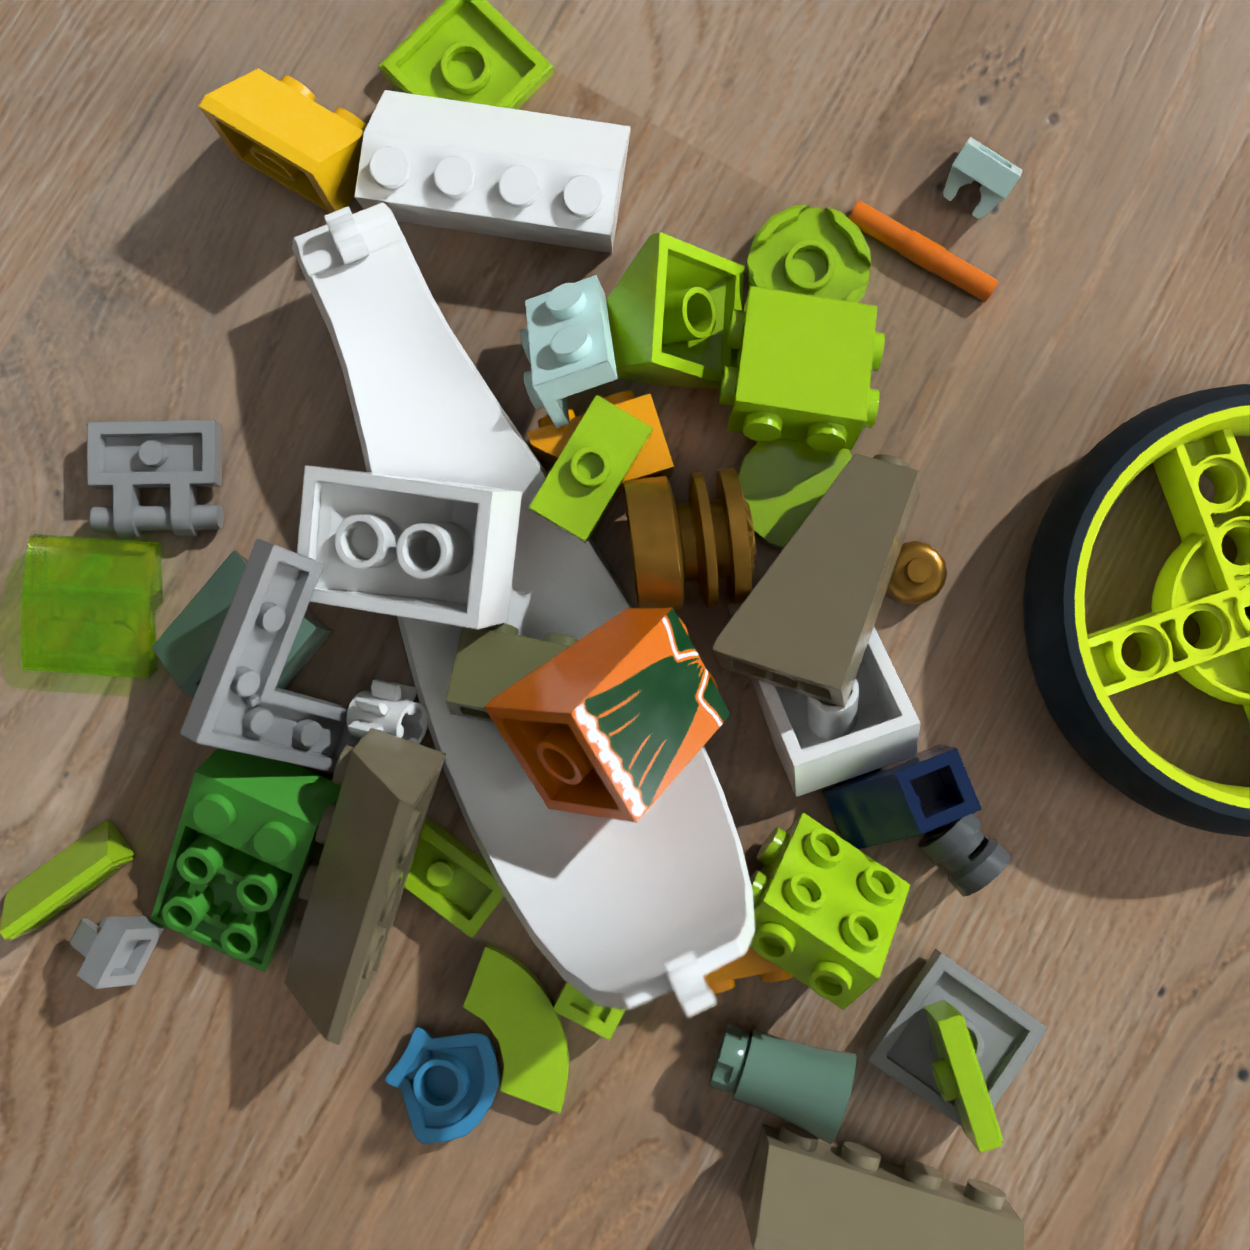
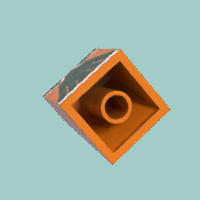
(612, 716)

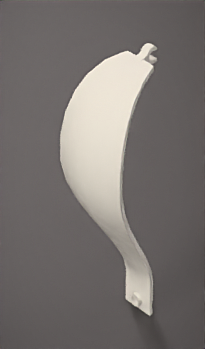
(603, 898)

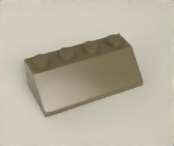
(359, 876)
(849, 1199)

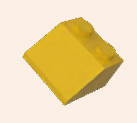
(289, 136)

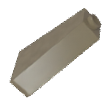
(824, 590)

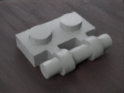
(155, 456)

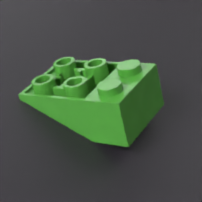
(242, 853)

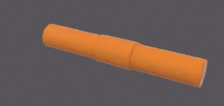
(923, 251)

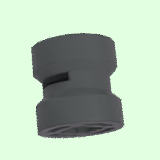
(966, 854)

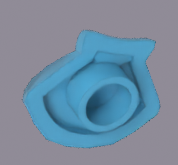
(446, 1083)

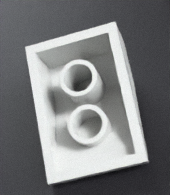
(410, 545)
(835, 743)

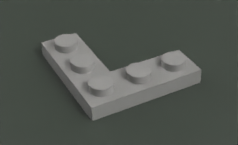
(238, 693)

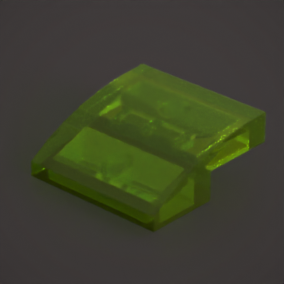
(90, 605)

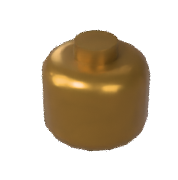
(917, 574)

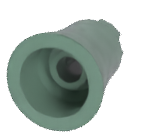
(786, 1079)

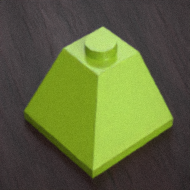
(674, 315)

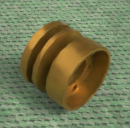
(689, 540)

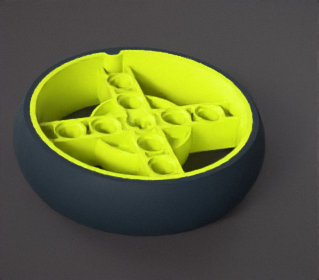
(1080, 669)

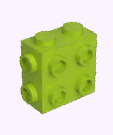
(802, 369)
(824, 910)

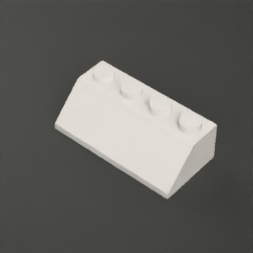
(494, 170)

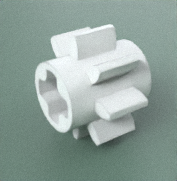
(388, 709)

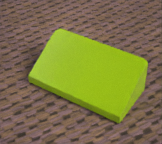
(64, 880)

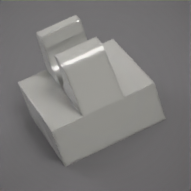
(115, 949)

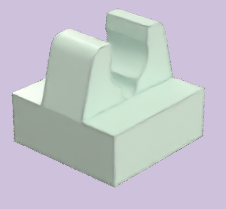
(986, 167)

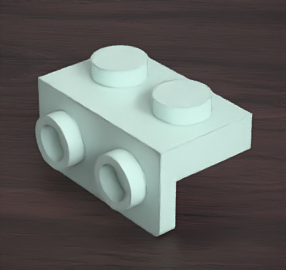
(567, 345)

